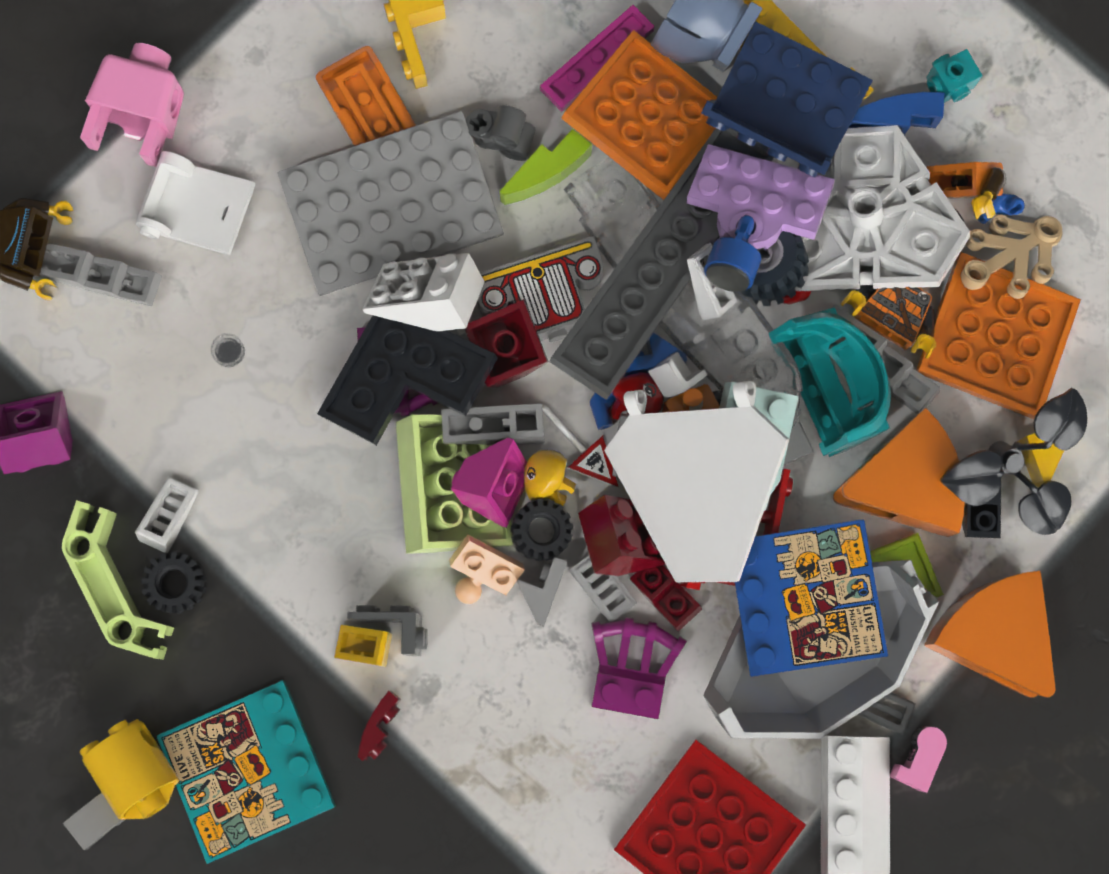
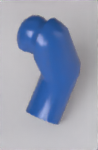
(1006, 205)
(600, 410)

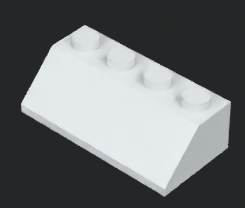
(855, 805)

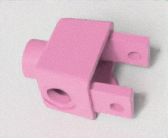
(136, 96)

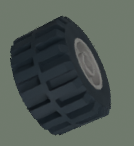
(779, 270)

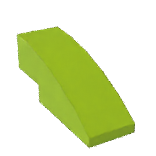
(546, 168)

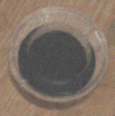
(227, 350)

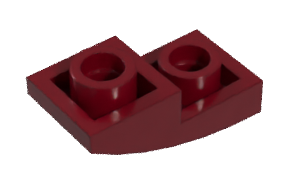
(666, 595)
(373, 736)

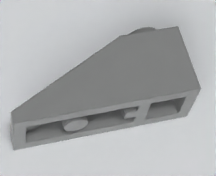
(494, 424)

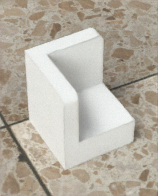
(674, 376)

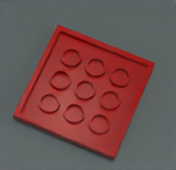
(709, 823)

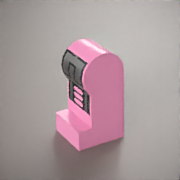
(923, 760)

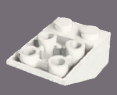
(427, 292)

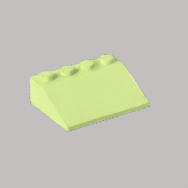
(431, 510)

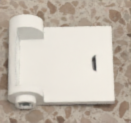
(191, 204)

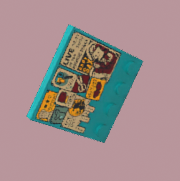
(246, 771)

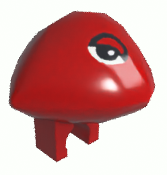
(633, 382)

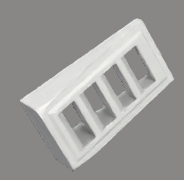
(710, 299)
(177, 519)

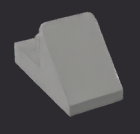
(541, 599)

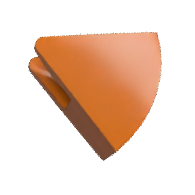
(905, 482)
(1001, 634)

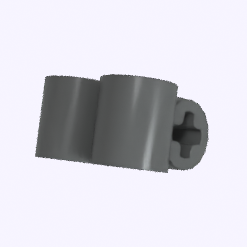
(502, 131)

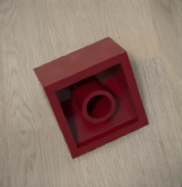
(513, 340)

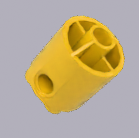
(131, 771)

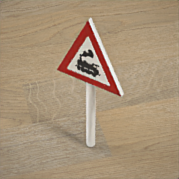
(593, 460)

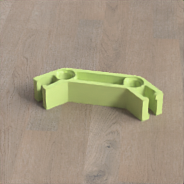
(103, 583)

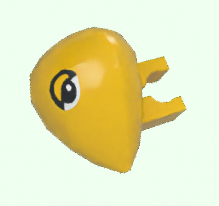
(546, 477)

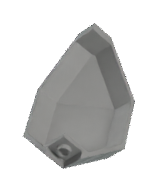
(822, 698)

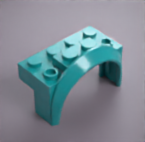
(835, 418)

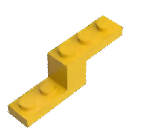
(408, 15)

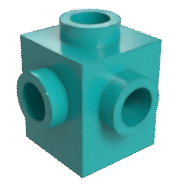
(954, 76)

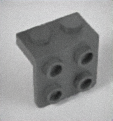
(413, 634)

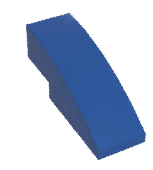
(904, 110)

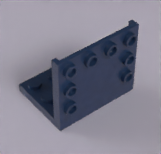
(788, 100)

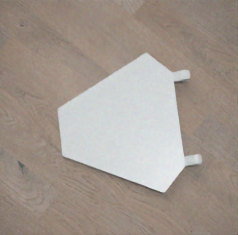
(699, 480)

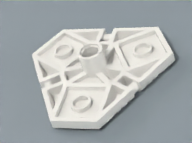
(903, 238)

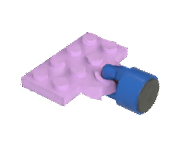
(753, 207)

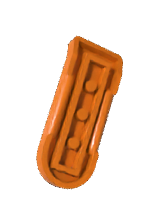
(364, 97)

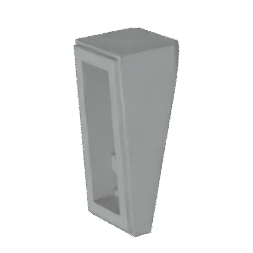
(623, 607)

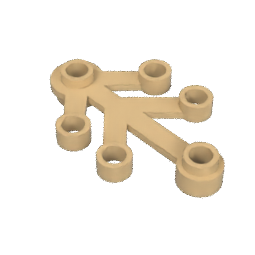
(1015, 251)

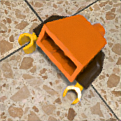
(971, 180)

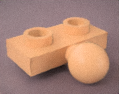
(484, 566)

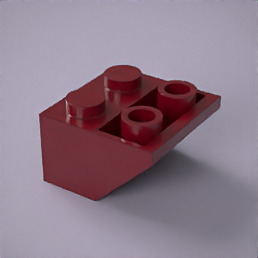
(617, 537)

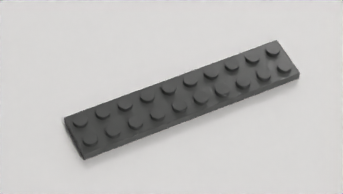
(644, 282)

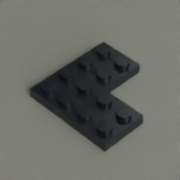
(401, 357)

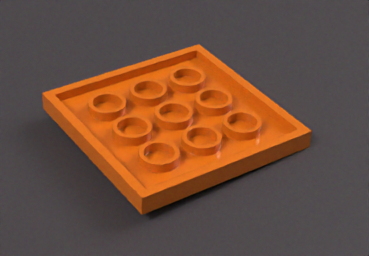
(644, 114)
(998, 343)

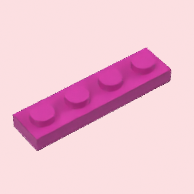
(575, 74)

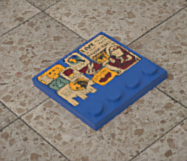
(810, 599)

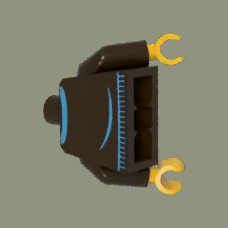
(24, 240)

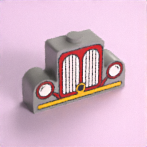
(547, 285)

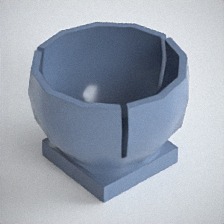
(705, 30)

